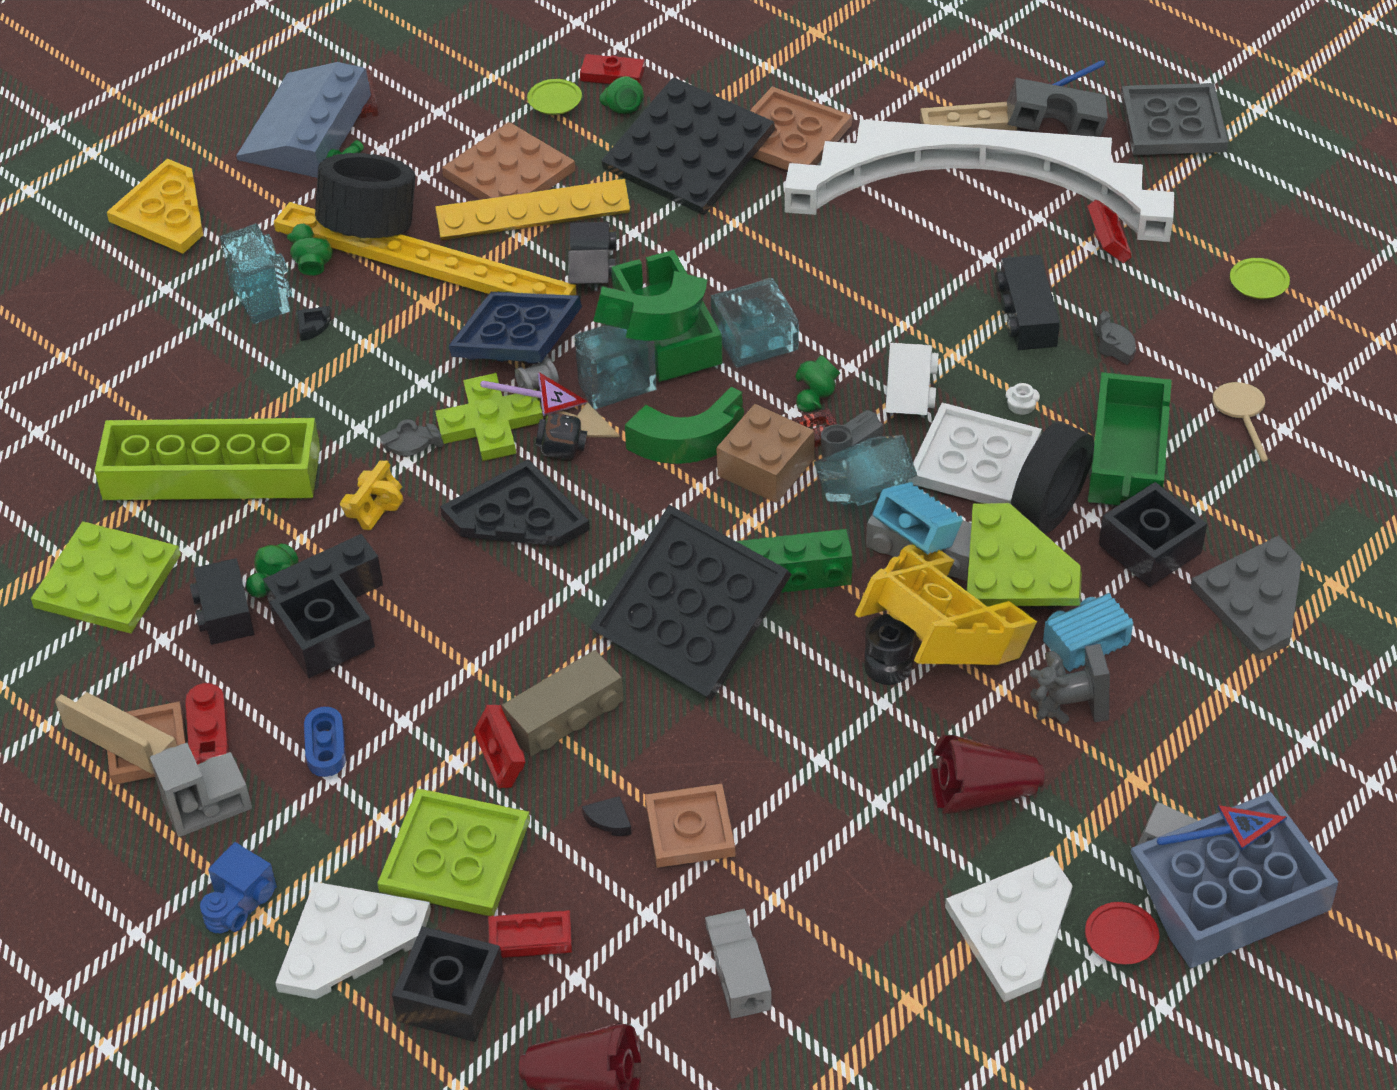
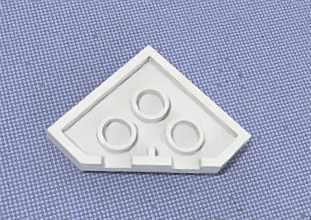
(1014, 924)
(347, 935)

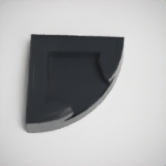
(313, 321)
(608, 816)

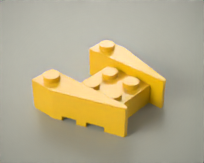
(943, 614)

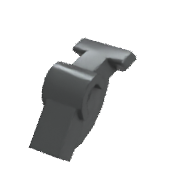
(1114, 339)
(410, 438)

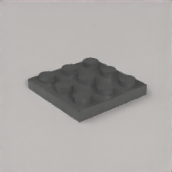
(1174, 119)

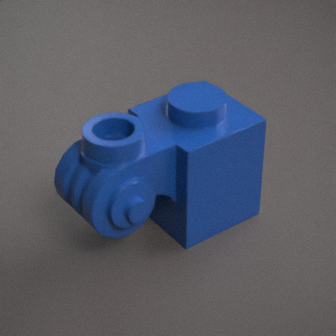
(239, 885)

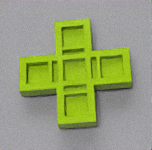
(488, 418)

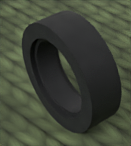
(1053, 475)

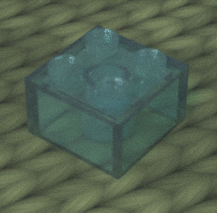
(256, 273)
(755, 322)
(613, 366)
(865, 469)

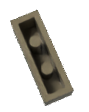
(563, 702)

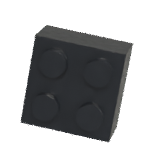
(1152, 534)
(322, 624)
(448, 983)

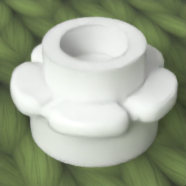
(1022, 398)

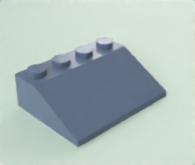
(307, 118)
(1227, 898)

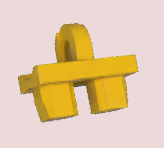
(376, 482)

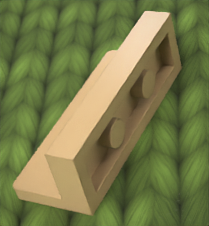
(113, 729)

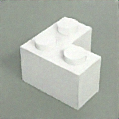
(910, 378)

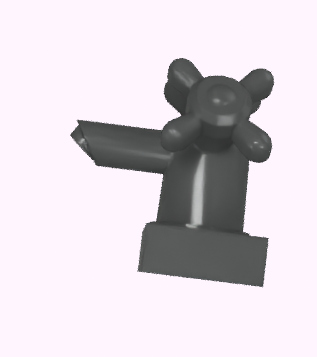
(1063, 688)

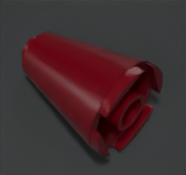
(981, 774)
(584, 1061)

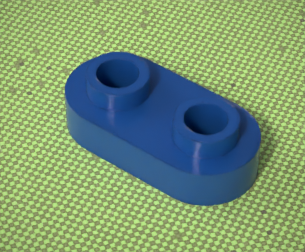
(322, 744)

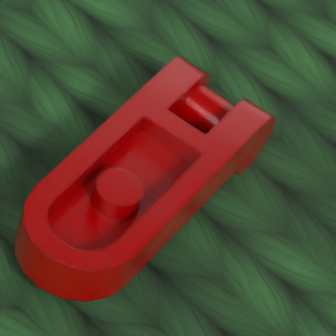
(206, 722)

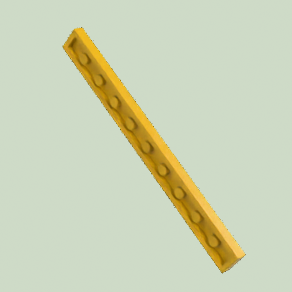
(428, 258)

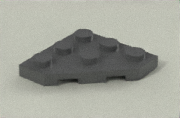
(1255, 595)

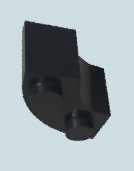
(591, 252)

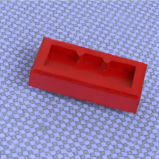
(609, 68)
(1109, 231)
(531, 933)

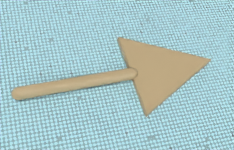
(592, 422)

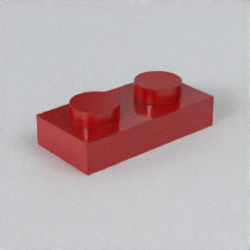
(499, 746)

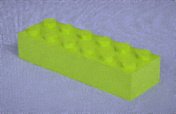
(208, 459)

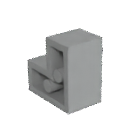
(200, 792)

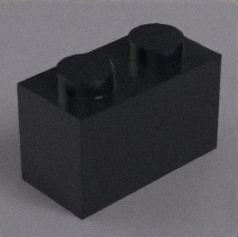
(222, 601)

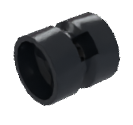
(888, 650)

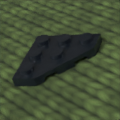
(516, 508)

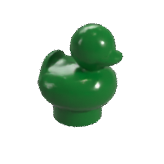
(623, 95)
(309, 252)
(820, 378)
(267, 562)

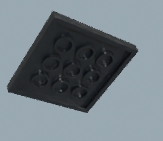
(688, 145)
(690, 602)

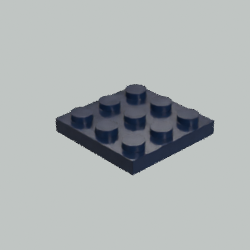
(515, 326)

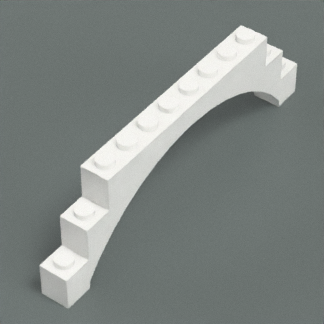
(1061, 159)

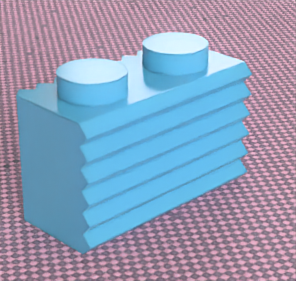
(917, 517)
(1091, 623)

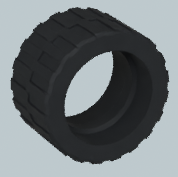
(364, 195)

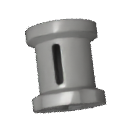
(528, 377)

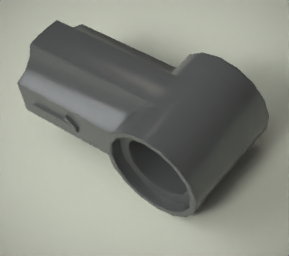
(860, 428)

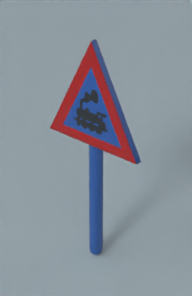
(1243, 824)

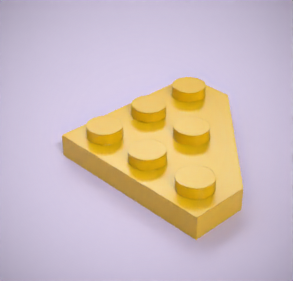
(162, 207)

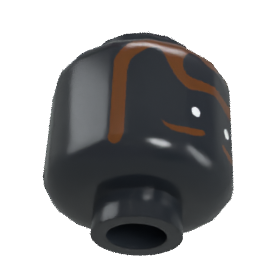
(560, 436)

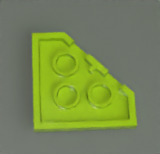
(1018, 561)

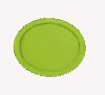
(554, 96)
(1259, 278)

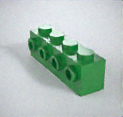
(811, 558)

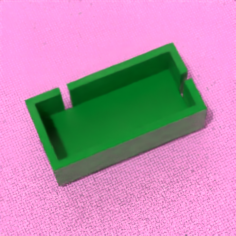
(688, 352)
(1129, 436)

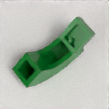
(653, 316)
(683, 438)

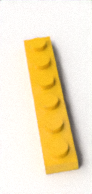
(532, 209)

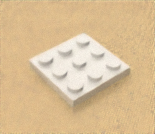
(973, 454)

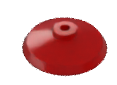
(1122, 933)

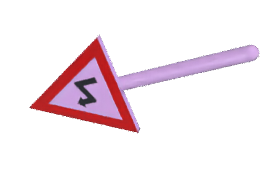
(553, 395)

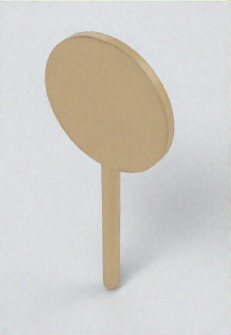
(1243, 402)

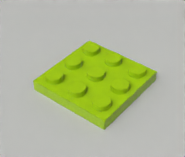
(106, 577)
(454, 852)

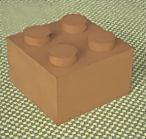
(765, 453)

